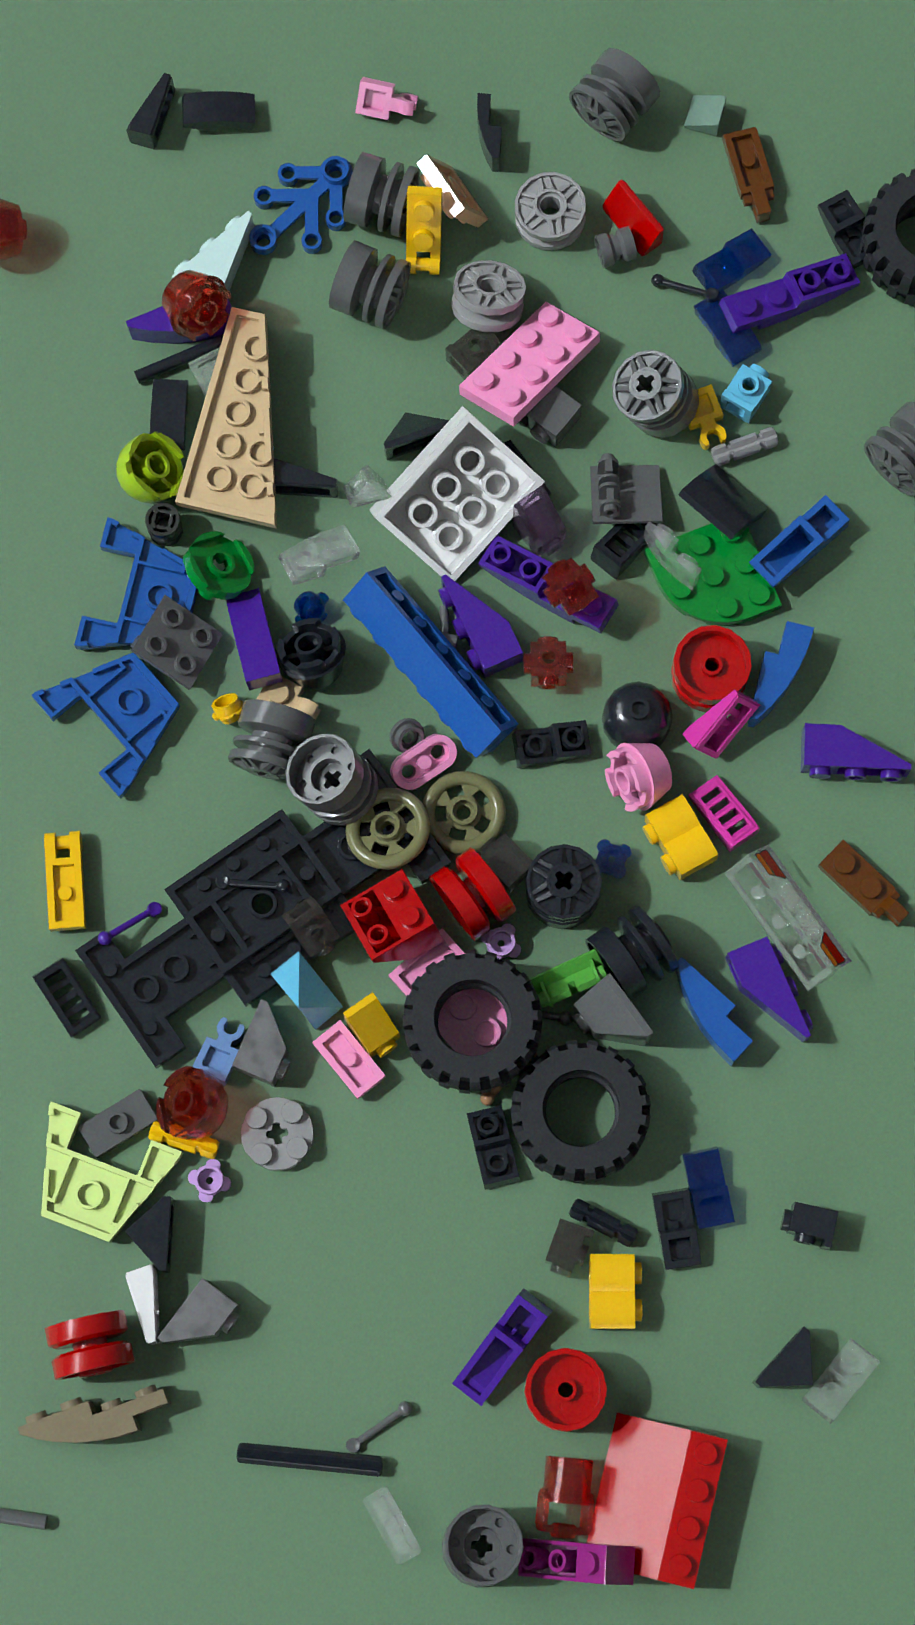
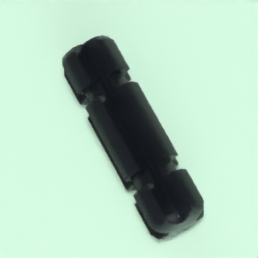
(603, 1222)

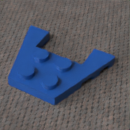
(152, 576)
(127, 702)

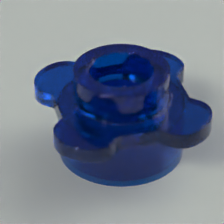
(311, 605)
(620, 853)

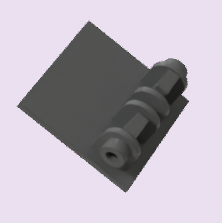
(625, 492)
(176, 642)

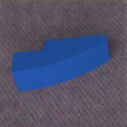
(800, 541)
(780, 669)
(711, 1013)

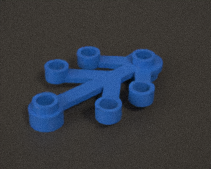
(303, 202)

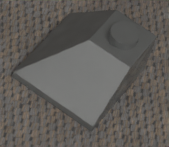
(611, 1015)

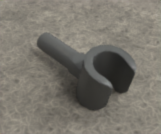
(444, 627)

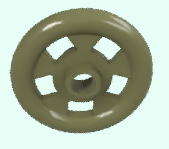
(471, 783)
(396, 855)

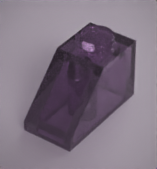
(539, 523)

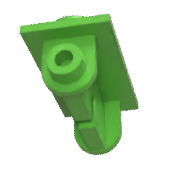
(569, 978)

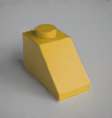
(372, 1026)

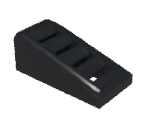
(150, 118)
(302, 482)
(611, 556)
(53, 969)

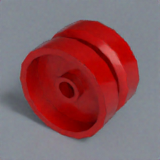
(714, 648)
(478, 890)
(91, 1351)
(565, 1412)

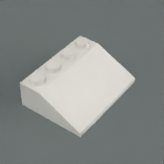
(456, 495)

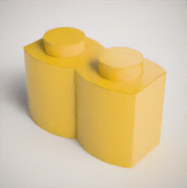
(680, 838)
(613, 1291)

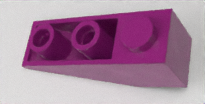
(577, 1561)

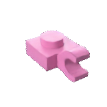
(378, 99)

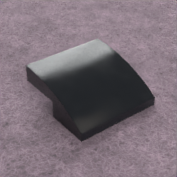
(723, 501)

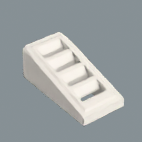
(144, 1292)

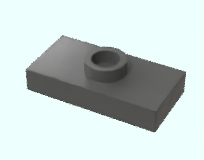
(118, 1123)

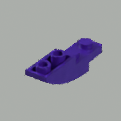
(790, 296)
(524, 574)

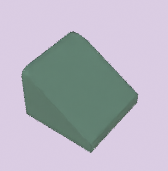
(705, 113)

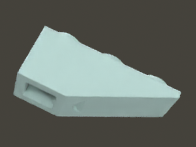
(224, 254)

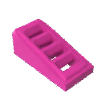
(714, 730)
(730, 841)

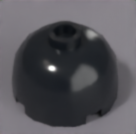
(637, 715)

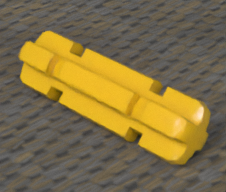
(206, 1147)

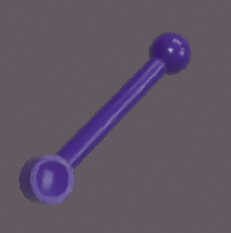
(152, 910)

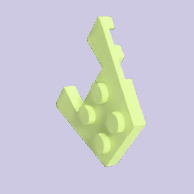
(90, 1192)

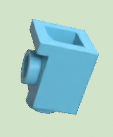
(744, 402)

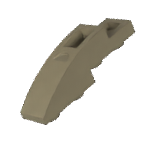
(82, 1424)

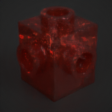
(569, 586)
(547, 675)

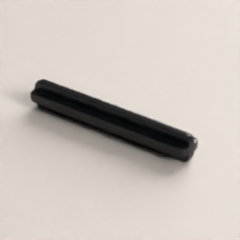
(309, 1459)

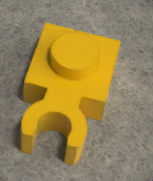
(707, 415)

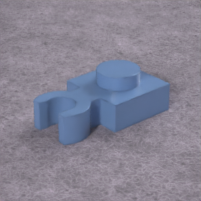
(219, 1054)

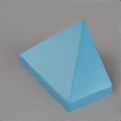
(306, 990)

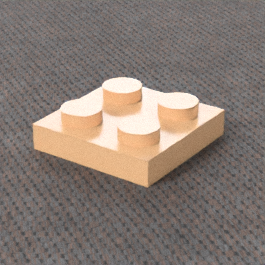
(456, 198)

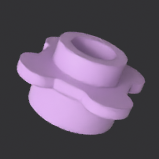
(506, 934)
(219, 1183)

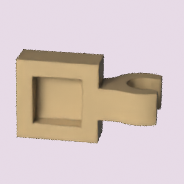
(289, 694)

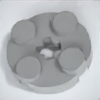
(260, 1121)

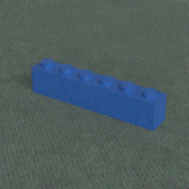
(430, 662)

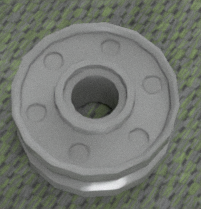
(545, 192)
(488, 296)

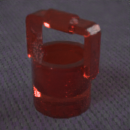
(566, 1483)

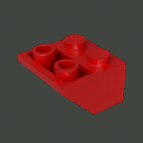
(392, 920)

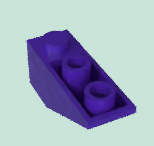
(487, 632)
(837, 750)
(762, 981)

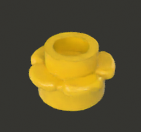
(227, 708)

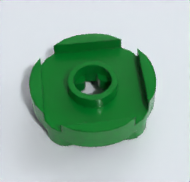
(207, 578)

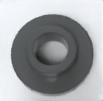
(400, 728)

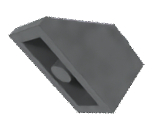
(263, 1049)
(201, 1315)

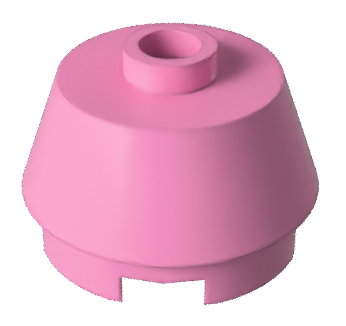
(638, 775)

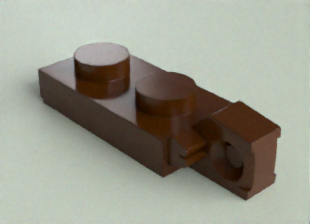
(750, 171)
(863, 883)

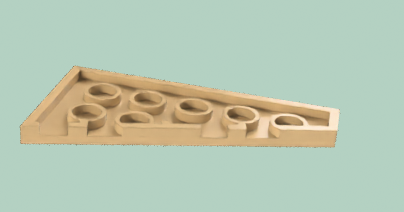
(232, 446)

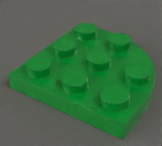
(728, 585)

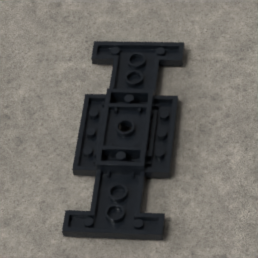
(225, 932)

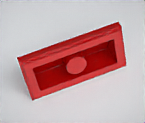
(628, 210)

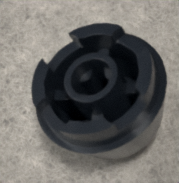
(312, 653)

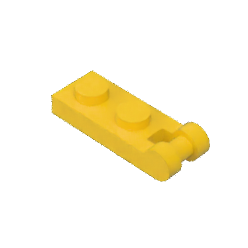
(424, 228)
(65, 882)

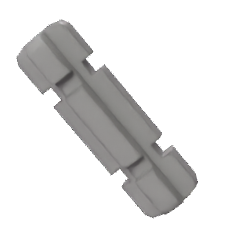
(744, 446)

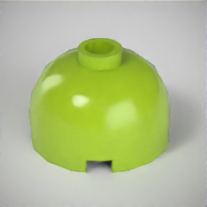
(150, 468)

